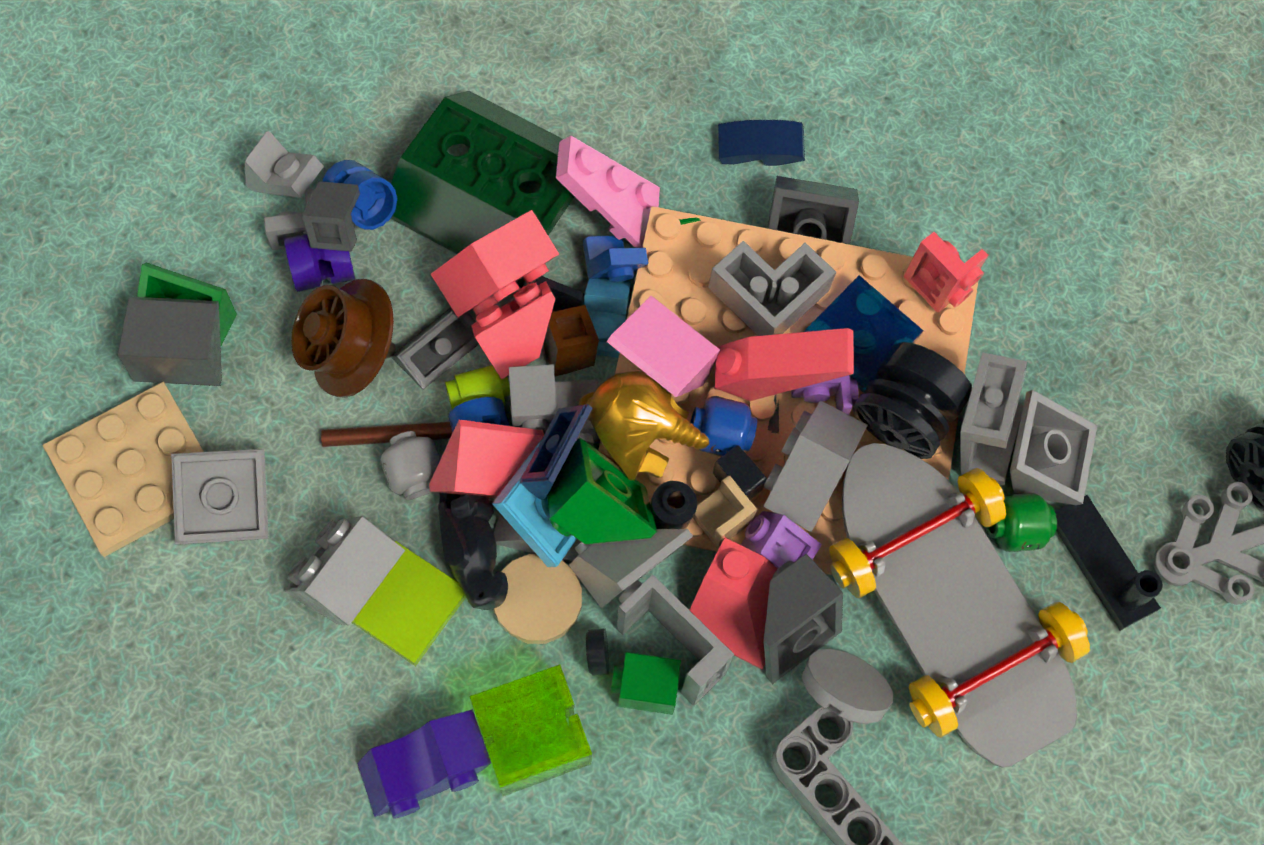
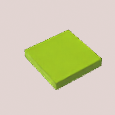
(410, 607)

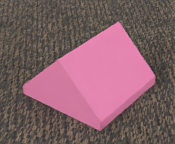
(665, 348)

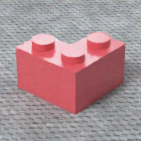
(493, 264)

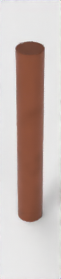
(383, 434)

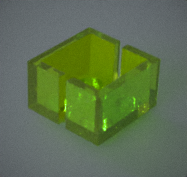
(529, 730)

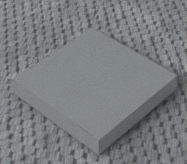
(219, 496)

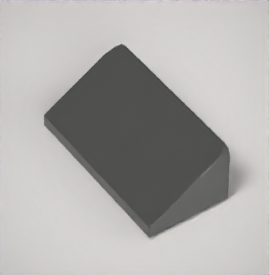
(437, 347)

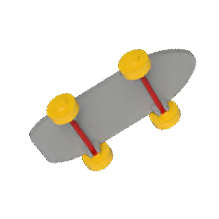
(956, 606)

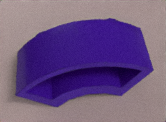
(424, 763)

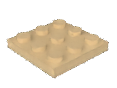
(122, 467)

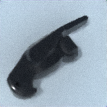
(472, 548)

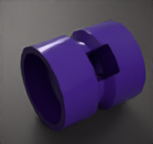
(313, 265)

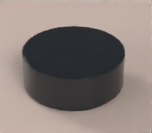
(597, 651)

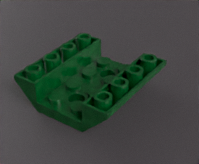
(476, 193)

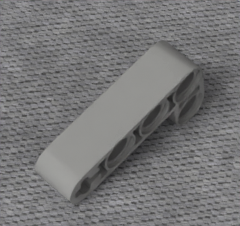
(820, 771)

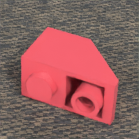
(517, 330)

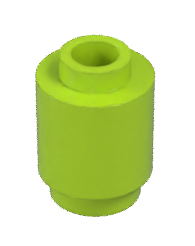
(477, 384)

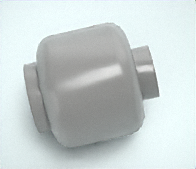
(410, 464)

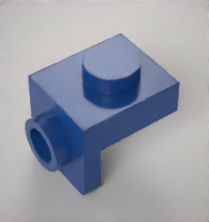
(609, 259)

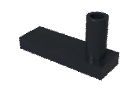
(1119, 586)

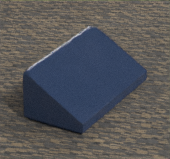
(554, 449)

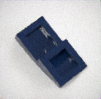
(765, 140)

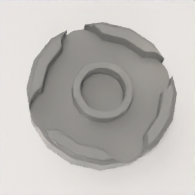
(847, 685)

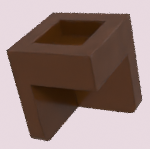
(570, 340)

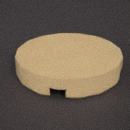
(539, 600)

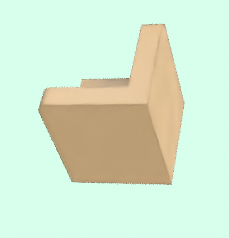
(725, 512)

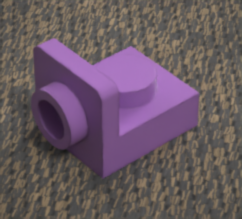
(842, 388)
(779, 539)

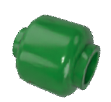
(1027, 523)

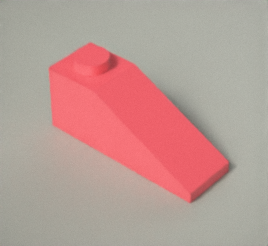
(783, 362)

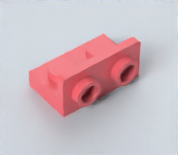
(941, 274)

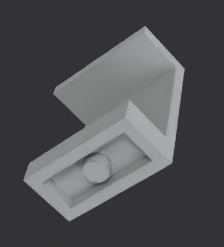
(992, 416)
(684, 626)

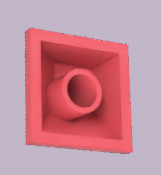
(735, 600)

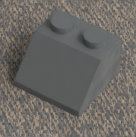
(813, 209)

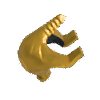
(631, 414)

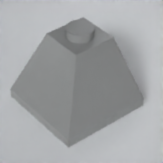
(613, 566)

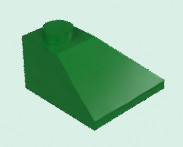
(598, 500)

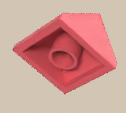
(482, 458)

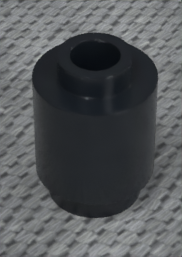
(678, 496)

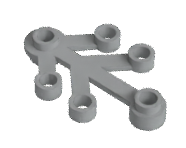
(1221, 548)

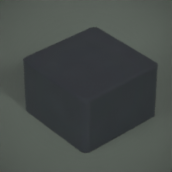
(742, 471)

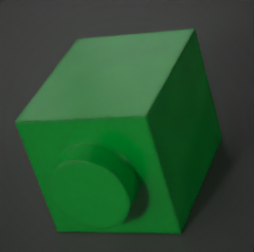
(647, 683)

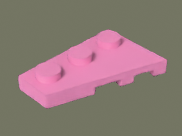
(608, 188)

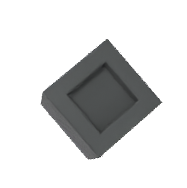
(329, 216)

